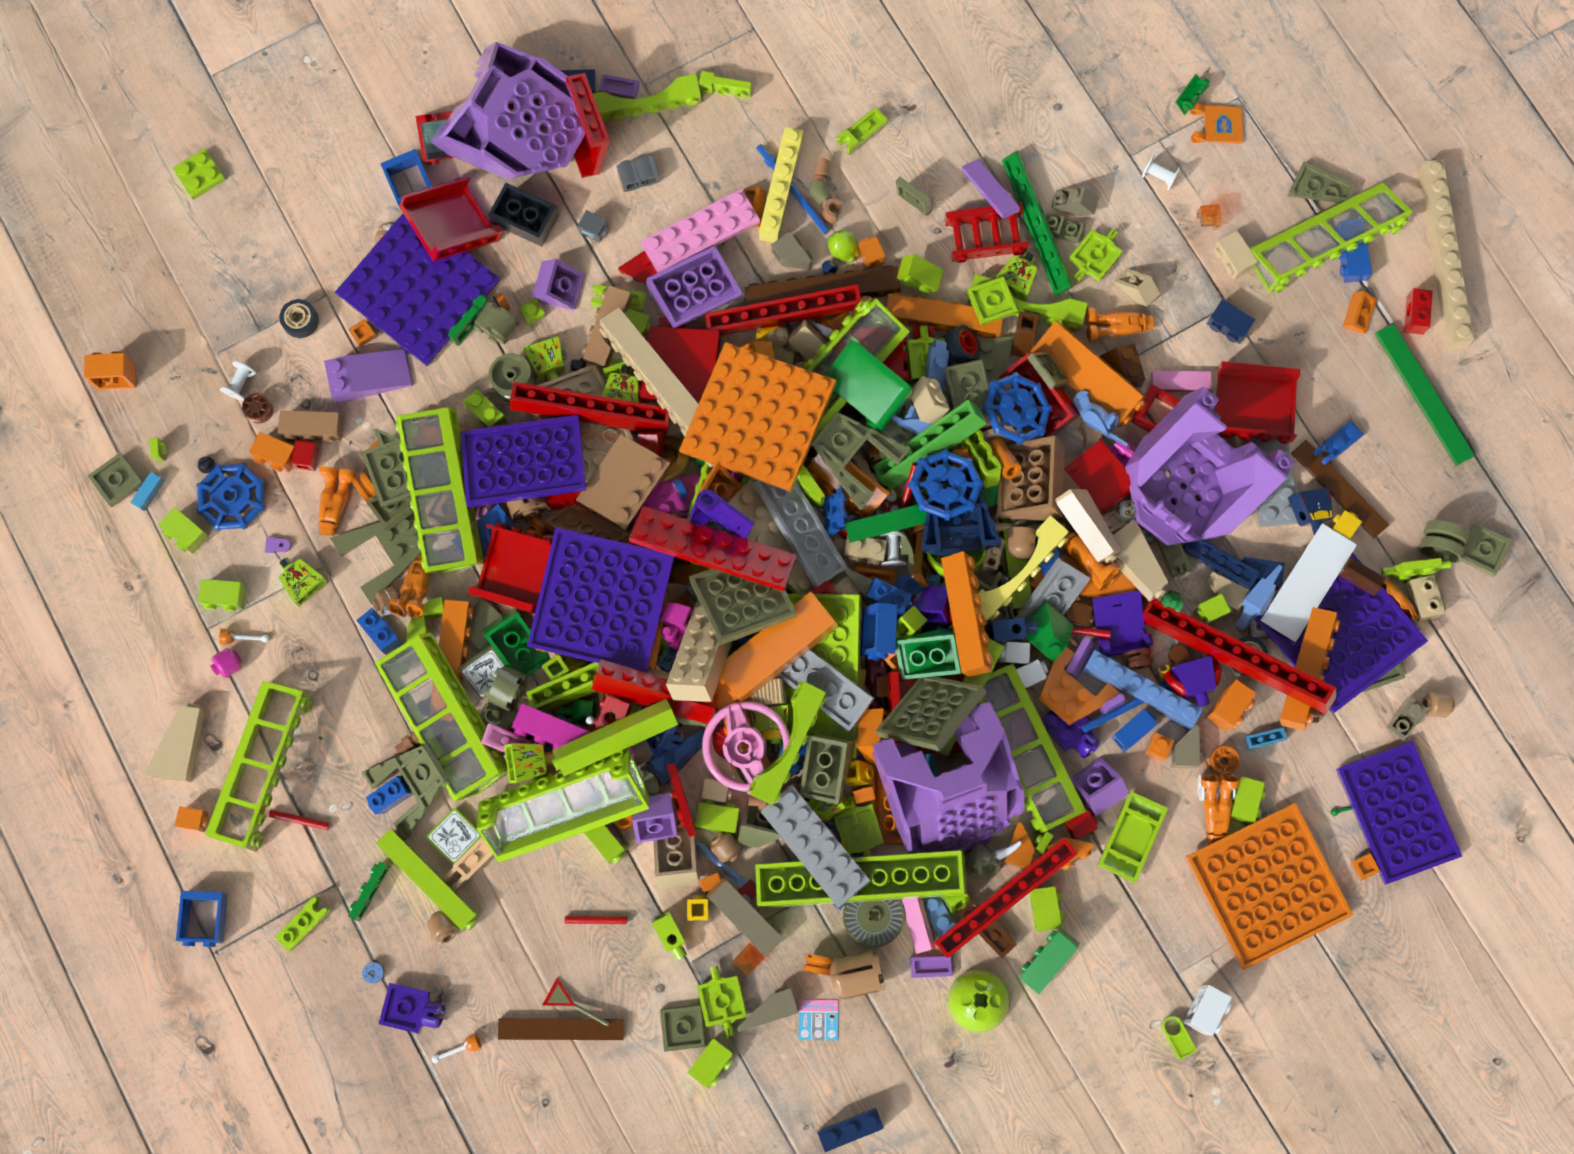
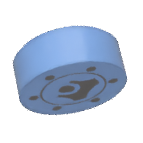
(373, 972)

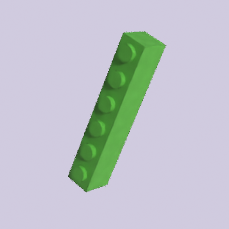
(941, 435)

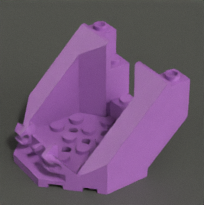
(485, 127)
(1224, 478)
(958, 805)

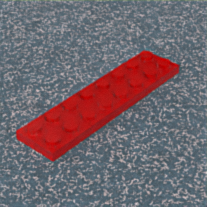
(713, 548)

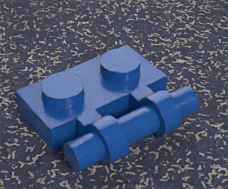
(835, 512)

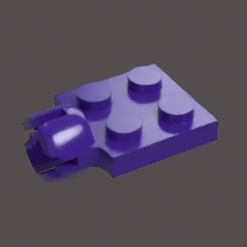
(1070, 735)
(409, 1009)

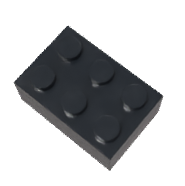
(523, 214)

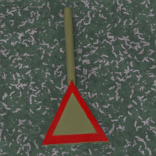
(559, 997)

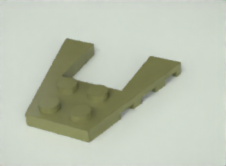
(840, 442)
(398, 542)
(423, 777)

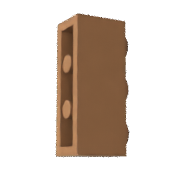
(310, 425)

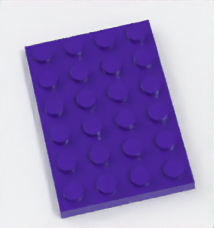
(523, 461)
(1398, 813)

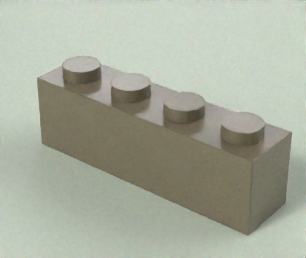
(744, 916)

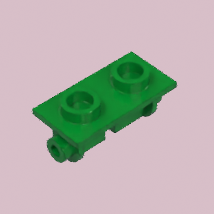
(1191, 93)

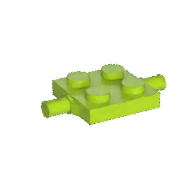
(1095, 255)
(917, 354)
(1415, 568)
(859, 829)
(721, 1001)

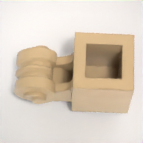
(781, 351)
(714, 789)

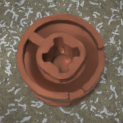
(257, 408)
(1138, 658)

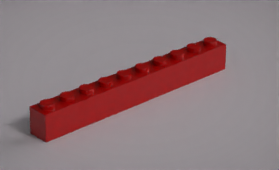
(1240, 656)

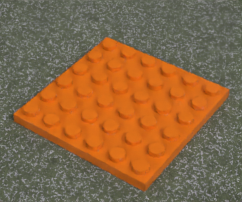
(758, 416)
(1268, 886)

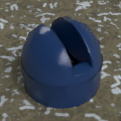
(829, 267)

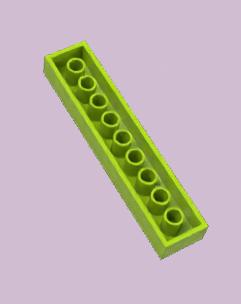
(890, 876)

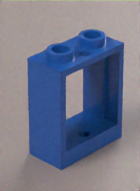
(400, 164)
(379, 631)
(878, 631)
(184, 914)

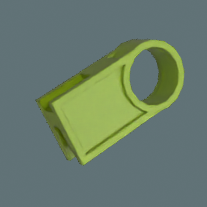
(1181, 1042)

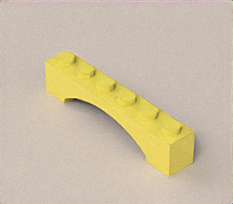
(780, 185)
(1049, 536)

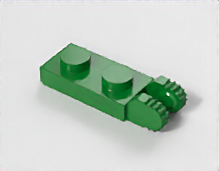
(465, 325)
(1172, 600)

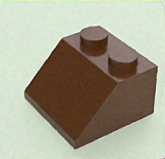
(1127, 363)

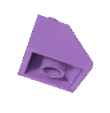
(558, 284)
(1099, 786)
(655, 822)

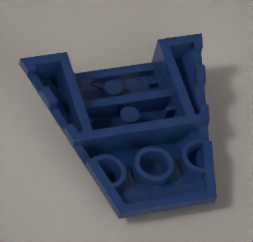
(966, 532)

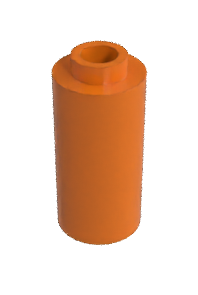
(1009, 465)

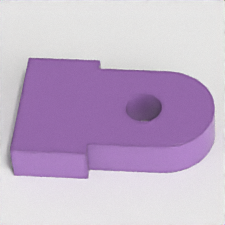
(273, 545)

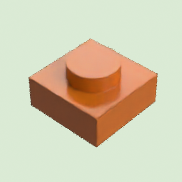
(362, 332)
(1365, 866)

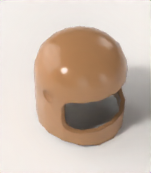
(1021, 542)

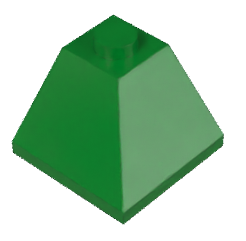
(1052, 631)

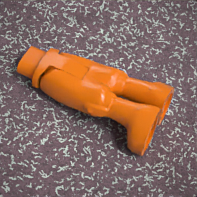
(1120, 323)
(332, 503)
(1101, 575)
(415, 584)
(1218, 811)

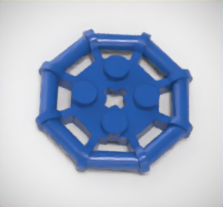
(1024, 400)
(951, 494)
(232, 507)

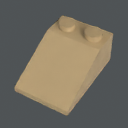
(676, 861)

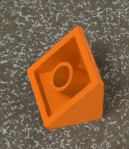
(721, 482)

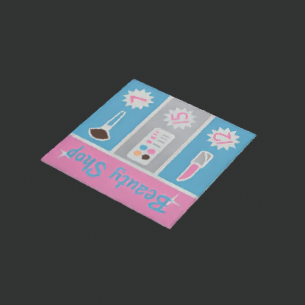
(818, 1020)

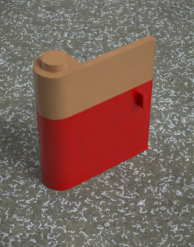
(1100, 475)

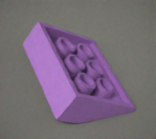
(693, 287)

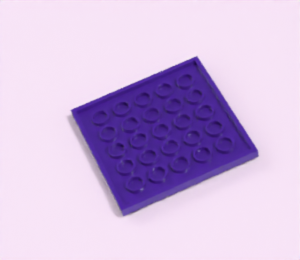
(411, 294)
(600, 600)
(1369, 642)

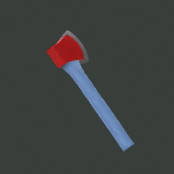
(745, 886)

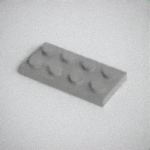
(1058, 588)

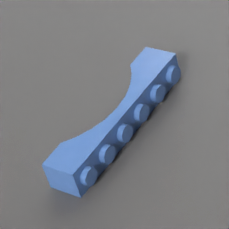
(1121, 677)

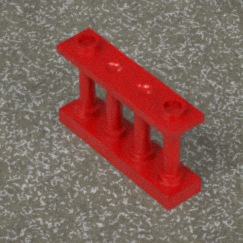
(974, 217)

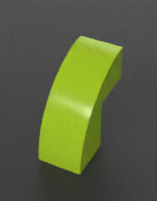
(419, 625)

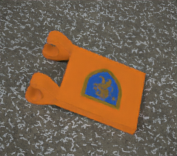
(1221, 124)

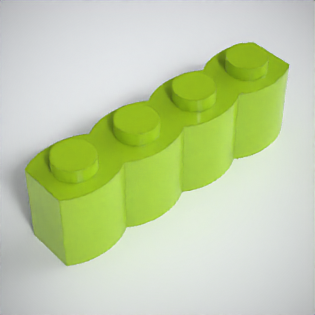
(984, 462)

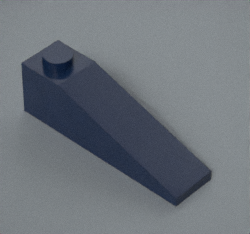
(679, 756)

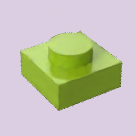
(532, 311)
(157, 449)
(1042, 842)

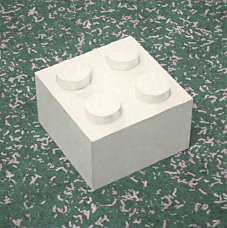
(1208, 1010)

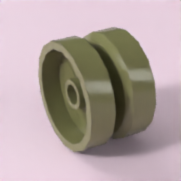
(510, 369)
(1444, 541)

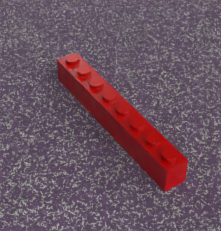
(784, 310)
(589, 407)
(1006, 897)

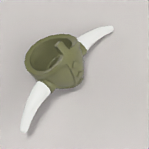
(984, 861)

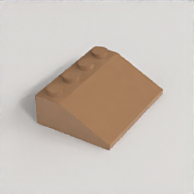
(624, 482)
(1039, 483)

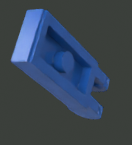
(1339, 441)

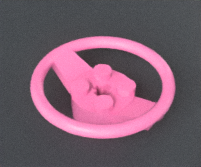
(739, 732)

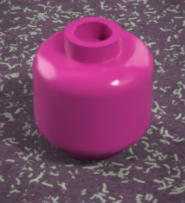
(226, 663)

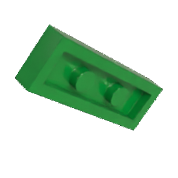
(368, 891)

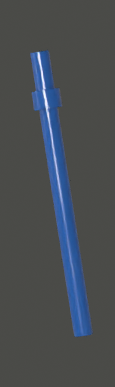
(770, 161)
(1118, 711)

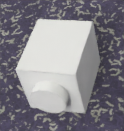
(1015, 652)
(1032, 672)

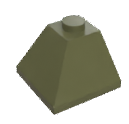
(756, 829)

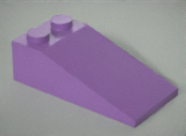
(367, 374)

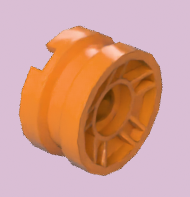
(364, 486)
(1229, 755)
(817, 964)

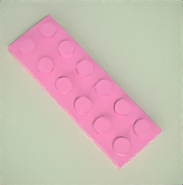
(700, 231)

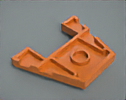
(1069, 697)

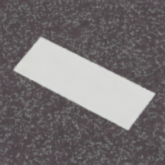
(1308, 582)

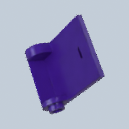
(712, 507)
(1124, 622)

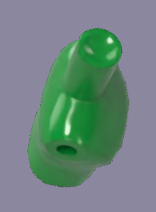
(579, 711)

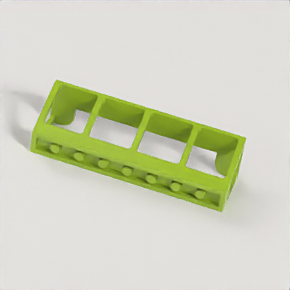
(254, 838)

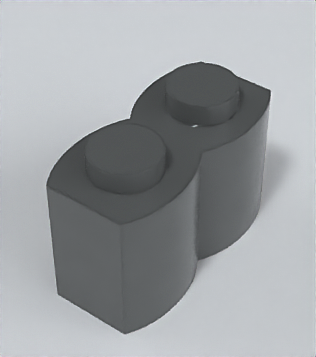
(638, 173)

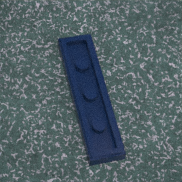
(1223, 563)

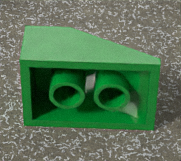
(510, 639)
(928, 654)

